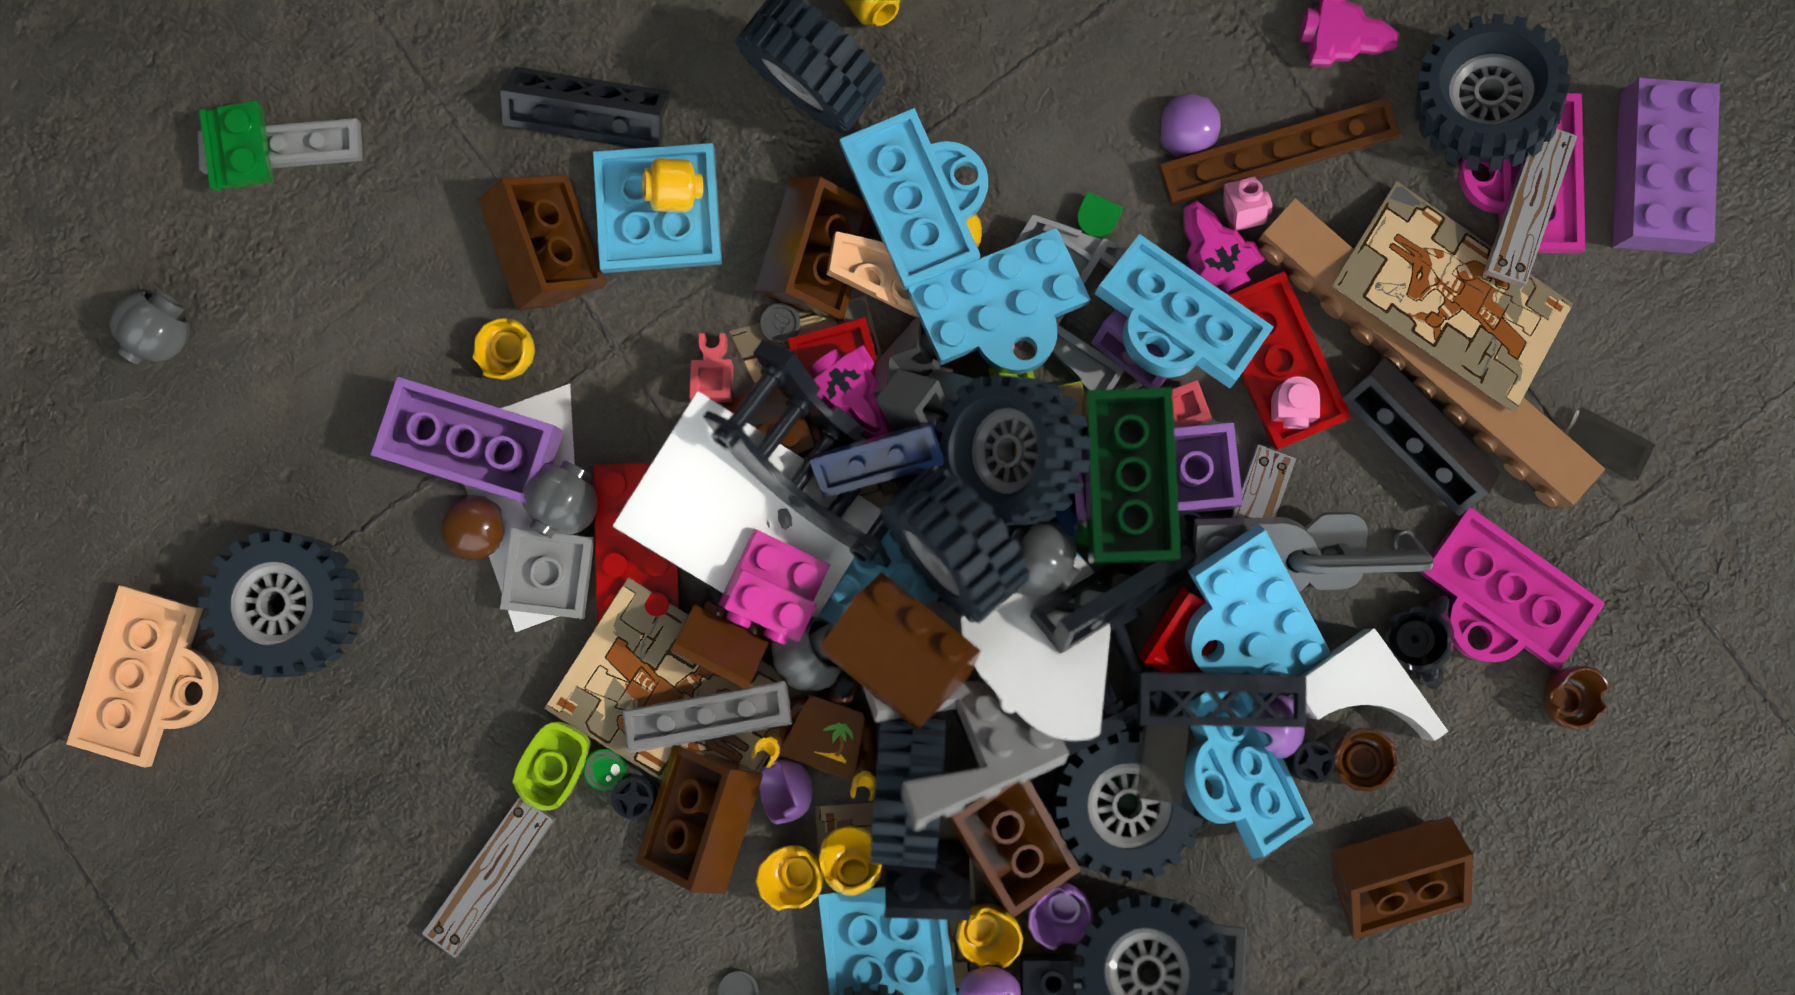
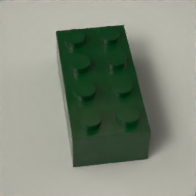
(1131, 476)

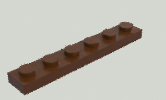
(1280, 150)

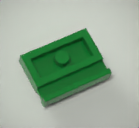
(236, 146)

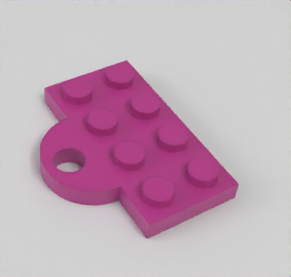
(1567, 220)
(1508, 594)

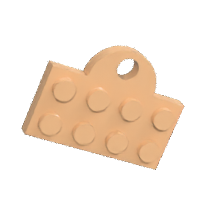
(142, 678)

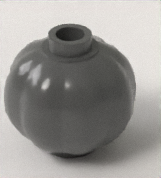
(149, 327)
(560, 499)
(1049, 557)
(803, 663)

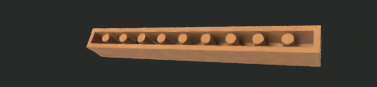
(1523, 439)

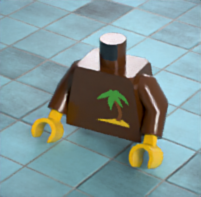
(827, 737)

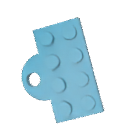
(916, 196)
(1001, 302)
(1180, 315)
(1252, 613)
(1244, 779)

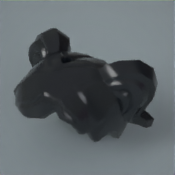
(1435, 640)

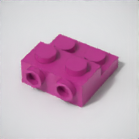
(774, 587)

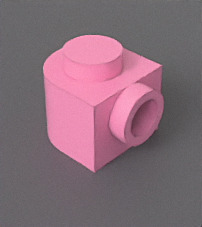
(1246, 203)
(1296, 403)

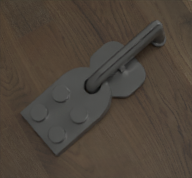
(1324, 553)

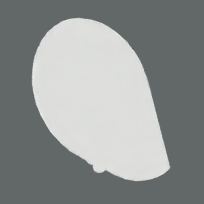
(1046, 688)

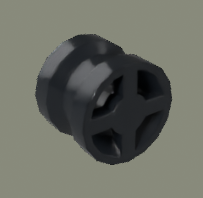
(1319, 759)
(627, 797)

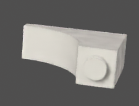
(1368, 674)

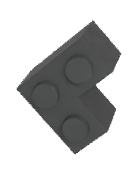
(919, 399)

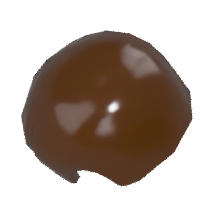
(473, 527)
(1575, 696)
(1365, 759)

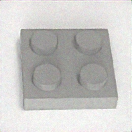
(547, 573)

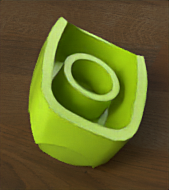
(551, 765)

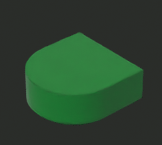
(1097, 216)

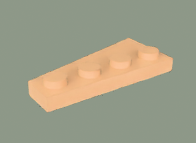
(867, 267)

